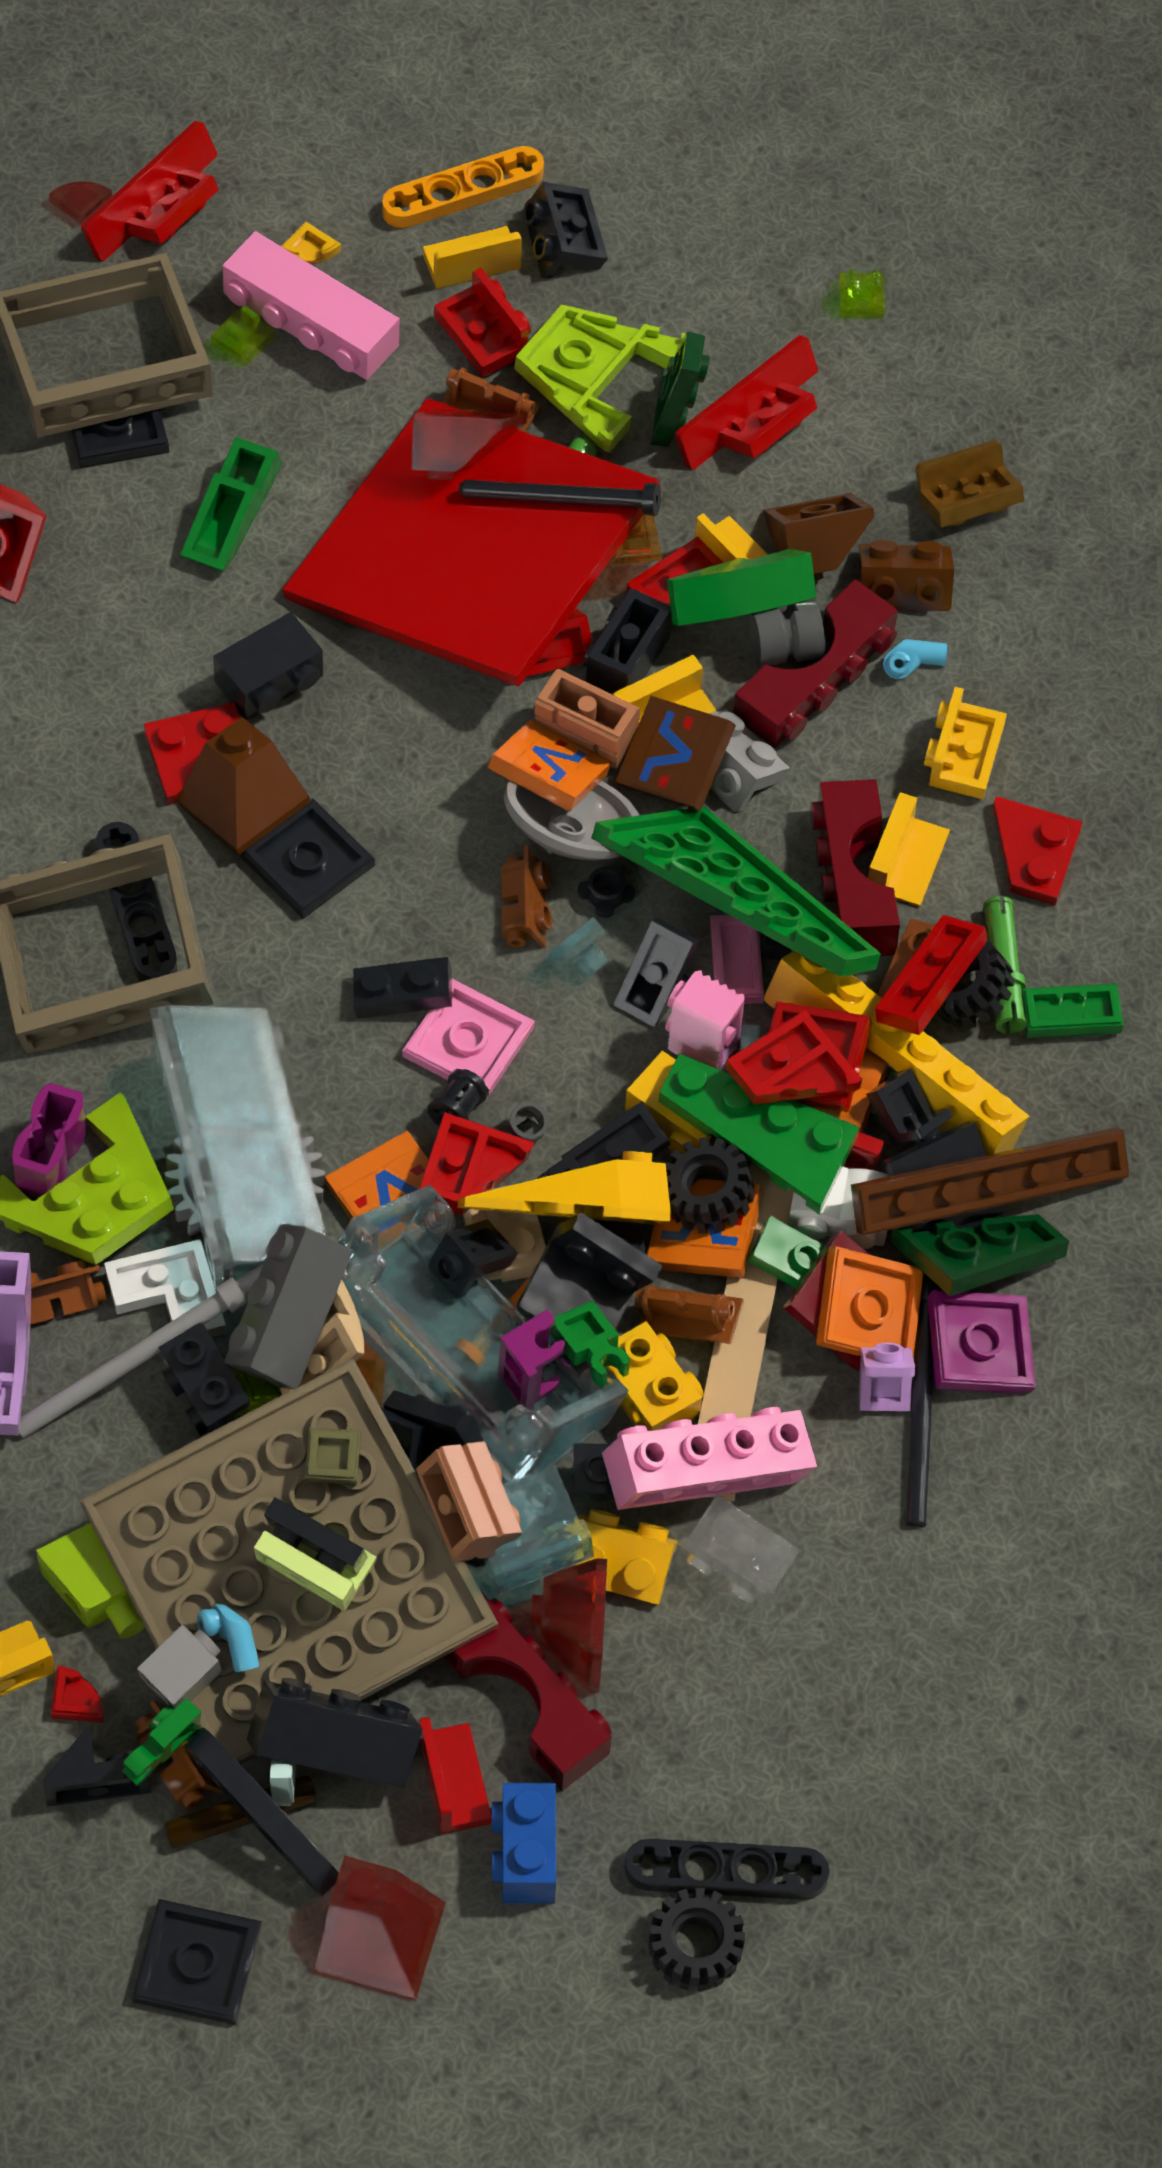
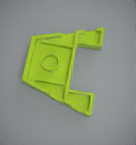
(579, 357)
(102, 1201)

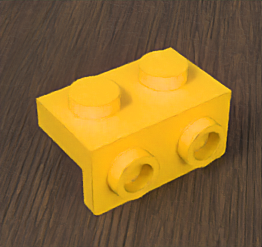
(966, 746)
(635, 1557)

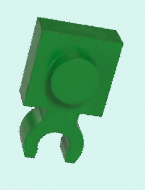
(591, 1339)
(169, 1732)

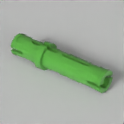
(1002, 935)

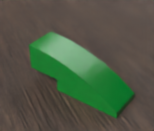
(231, 504)
(742, 587)

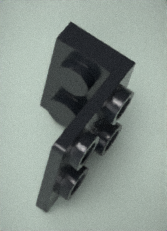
(586, 1265)

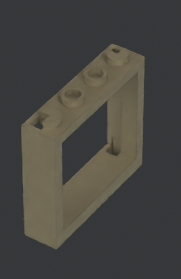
(117, 393)
(113, 1008)

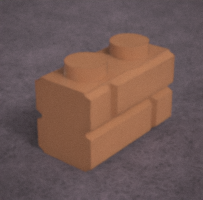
(587, 716)
(469, 1500)

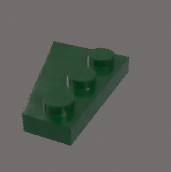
(679, 388)
(980, 1255)

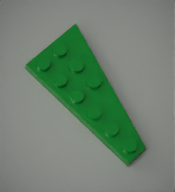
(730, 874)

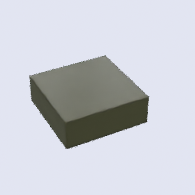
(333, 1456)

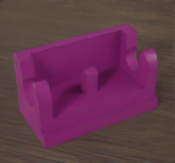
(522, 1360)

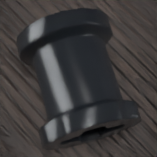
(476, 1094)

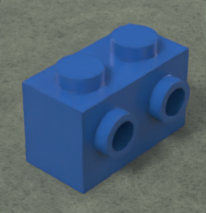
(528, 1842)

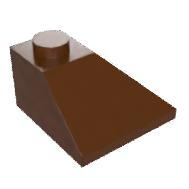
(820, 526)
(241, 787)

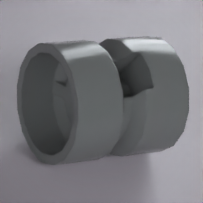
(786, 634)

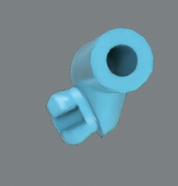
(911, 654)
(234, 1630)

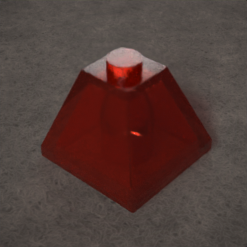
(458, 439)
(573, 1619)
(378, 1929)

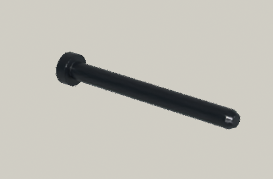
(647, 499)

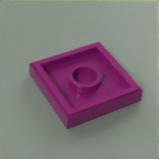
(981, 1342)

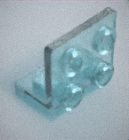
(550, 1532)

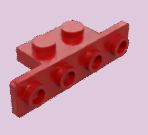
(157, 196)
(755, 409)

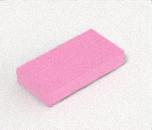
(737, 957)

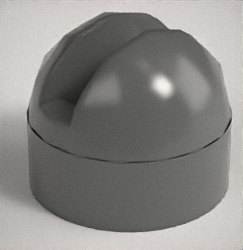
(523, 1113)

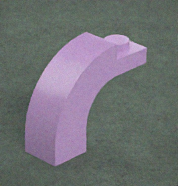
(14, 1337)

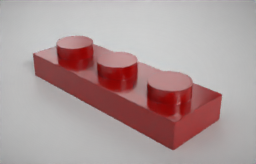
(931, 974)

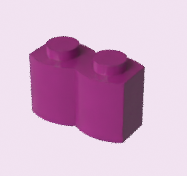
(49, 1140)

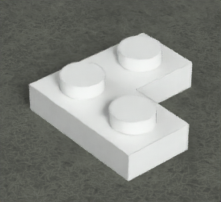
(167, 1276)

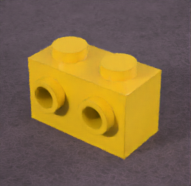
(655, 1381)

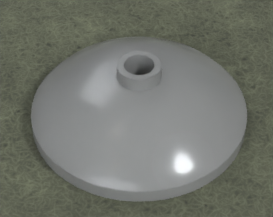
(563, 830)

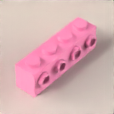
(310, 306)
(708, 1458)

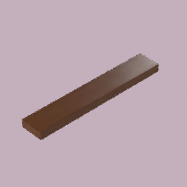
(989, 1181)

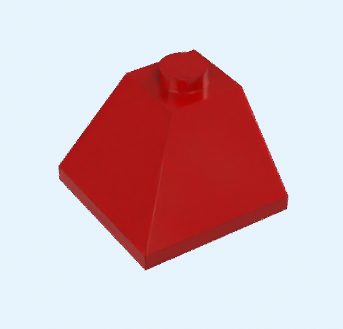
(19, 536)

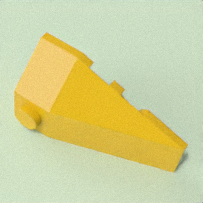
(609, 1191)

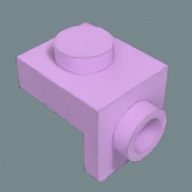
(886, 1377)

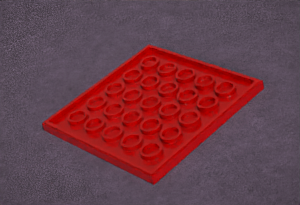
(468, 574)

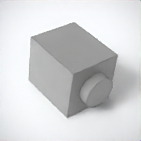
(181, 1666)

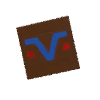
(675, 753)

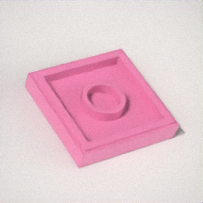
(470, 1036)

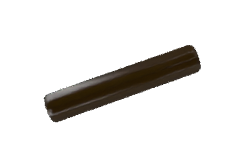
(227, 1817)

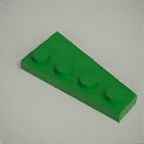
(784, 1138)

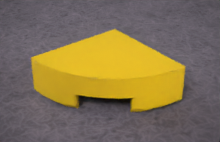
(312, 244)

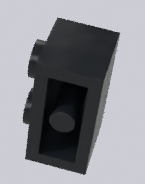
(629, 642)
(268, 666)

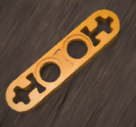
(460, 183)

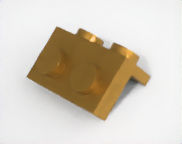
(967, 484)

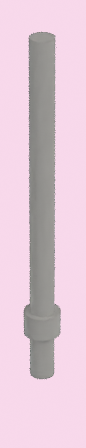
(230, 1295)

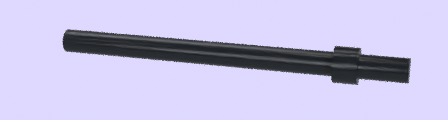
(921, 1414)

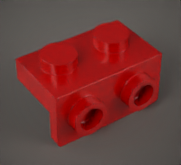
(484, 324)

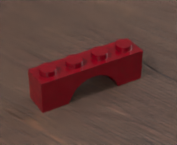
(780, 700)
(850, 825)
(567, 1735)

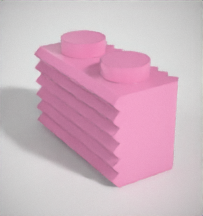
(704, 1020)

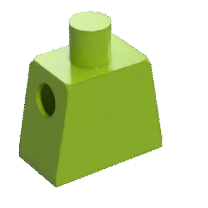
(88, 1582)

